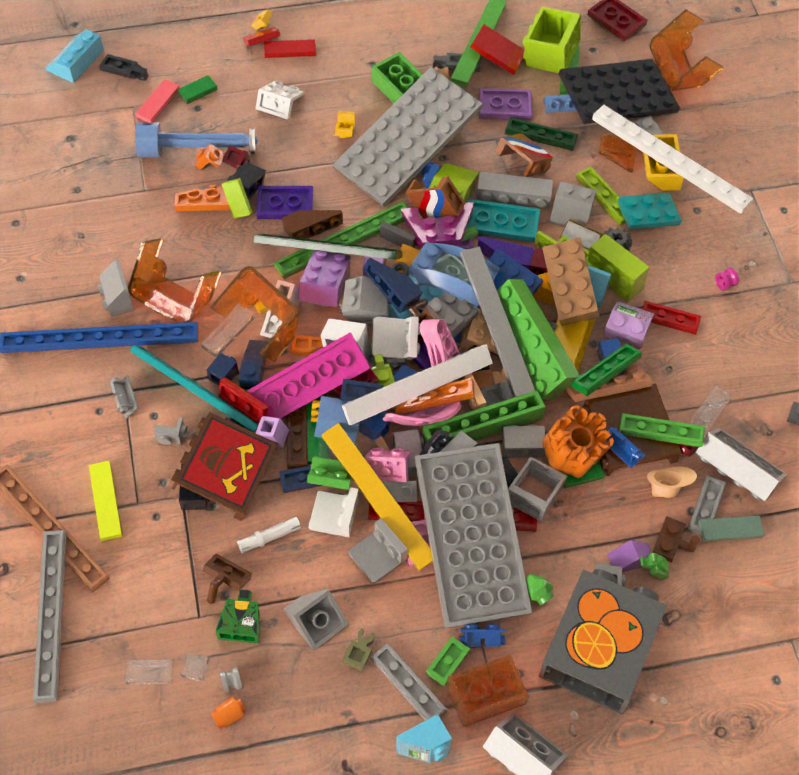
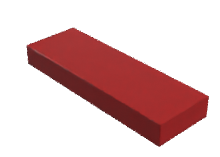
(289, 48)
(673, 317)
(242, 400)

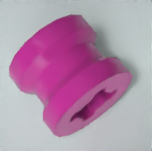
(727, 279)

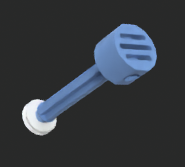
(150, 139)

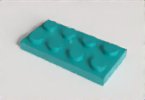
(504, 220)

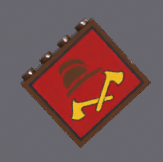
(224, 463)

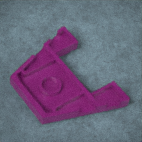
(440, 230)

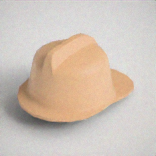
(669, 481)

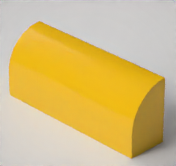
(575, 339)

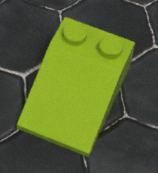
(462, 178)

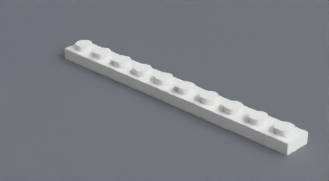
(672, 159)

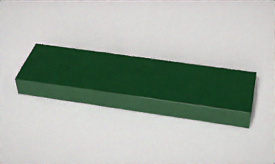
(542, 133)

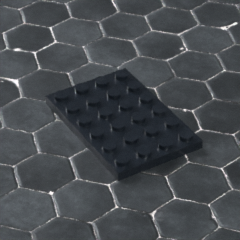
(627, 88)

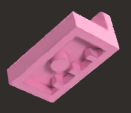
(389, 464)

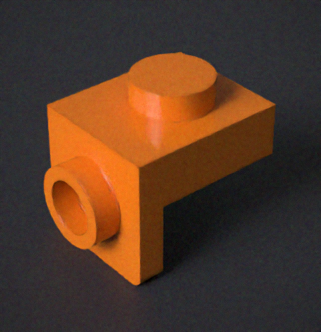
(209, 154)

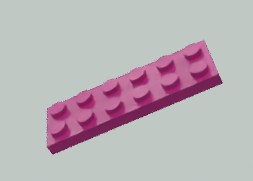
(311, 377)

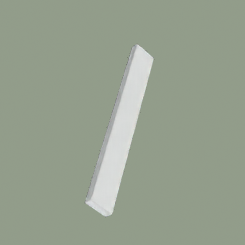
(416, 384)

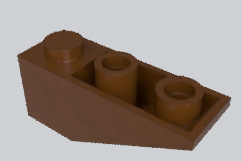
(311, 222)

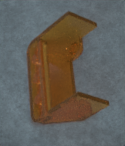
(669, 54)
(251, 287)
(163, 295)

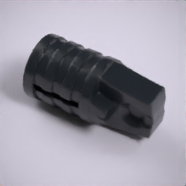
(436, 442)

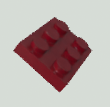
(617, 18)

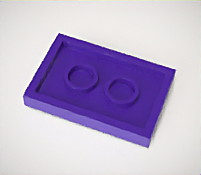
(280, 201)

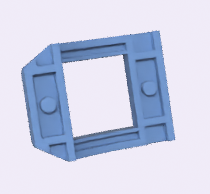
(423, 272)

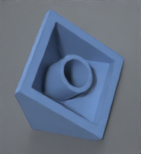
(332, 413)

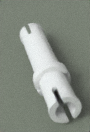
(268, 535)

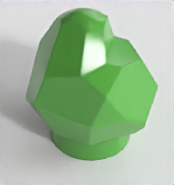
(539, 588)

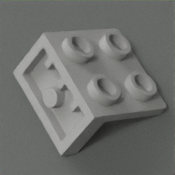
(379, 552)

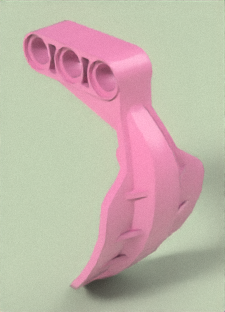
(440, 348)

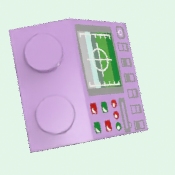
(628, 324)

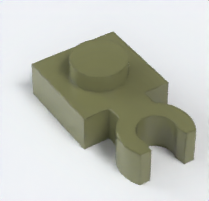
(359, 653)

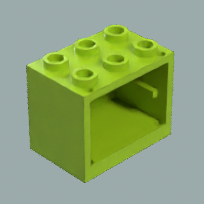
(552, 39)

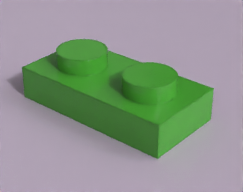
(448, 661)

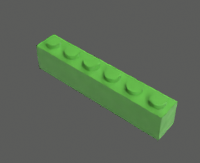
(492, 418)

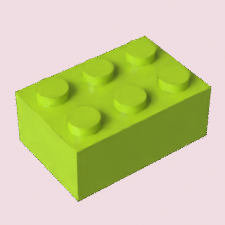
(626, 270)

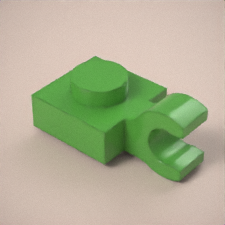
(657, 564)

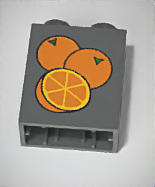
(603, 640)

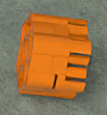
(577, 442)

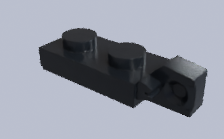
(123, 67)

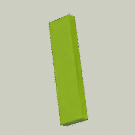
(604, 193)

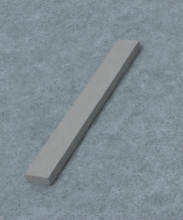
(497, 321)
(50, 617)

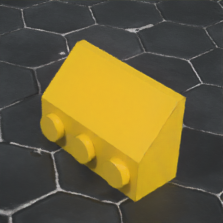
(660, 174)

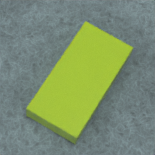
(237, 198)

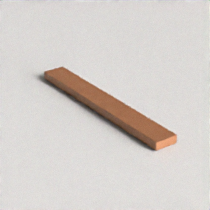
(43, 520)

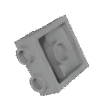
(453, 311)

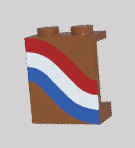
(538, 159)
(437, 201)

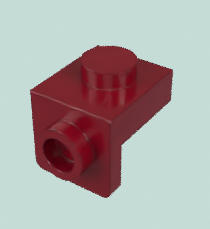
(236, 157)

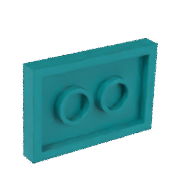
(649, 211)

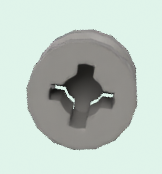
(231, 680)

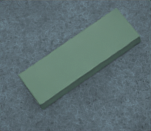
(731, 528)

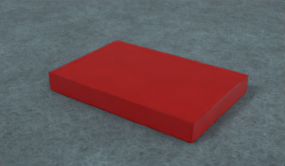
(498, 49)

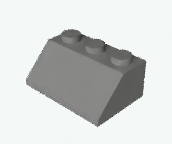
(523, 748)

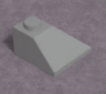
(316, 617)

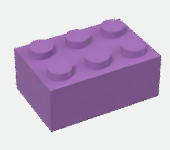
(324, 278)

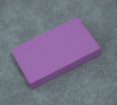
(505, 104)

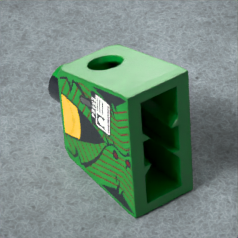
(240, 620)

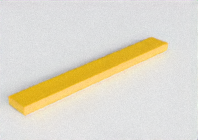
(378, 495)

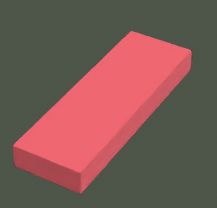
(157, 101)

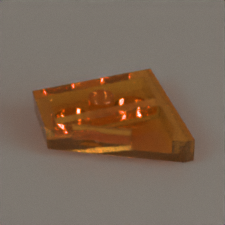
(618, 151)

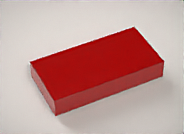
(261, 36)

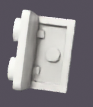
(396, 337)

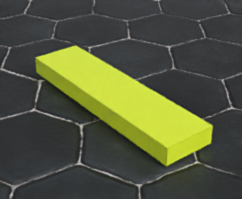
(105, 501)

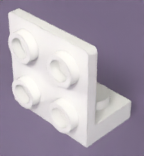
(277, 99)
(334, 512)

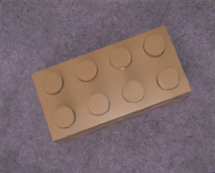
(570, 282)

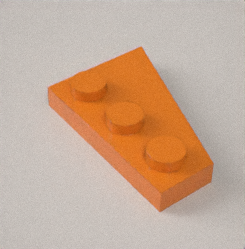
(202, 200)

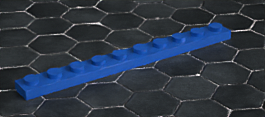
(98, 337)

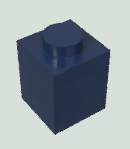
(221, 368)

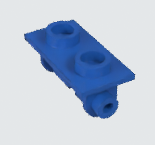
(625, 448)
(491, 634)

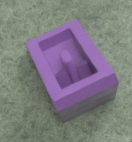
(629, 555)

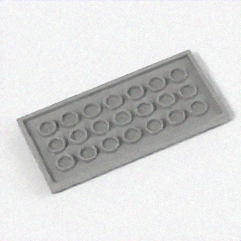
(407, 136)
(472, 535)

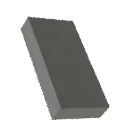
(396, 235)

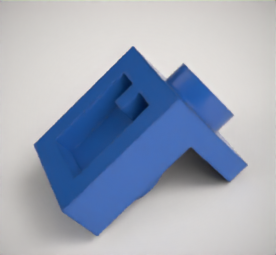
(429, 172)

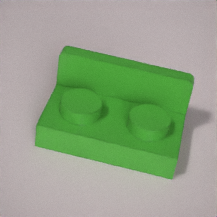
(328, 473)

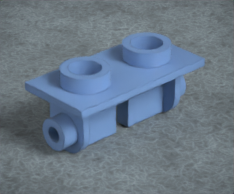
(558, 103)

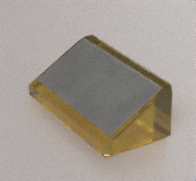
(575, 230)

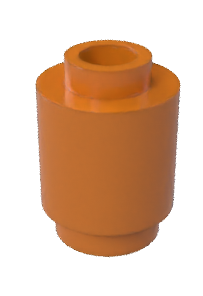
(228, 712)

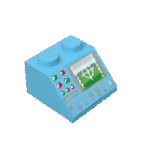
(425, 741)

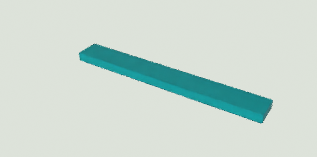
(194, 387)

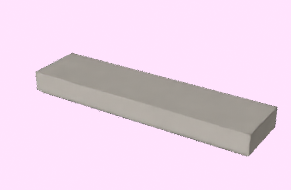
(408, 683)

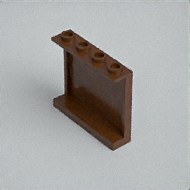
(638, 402)

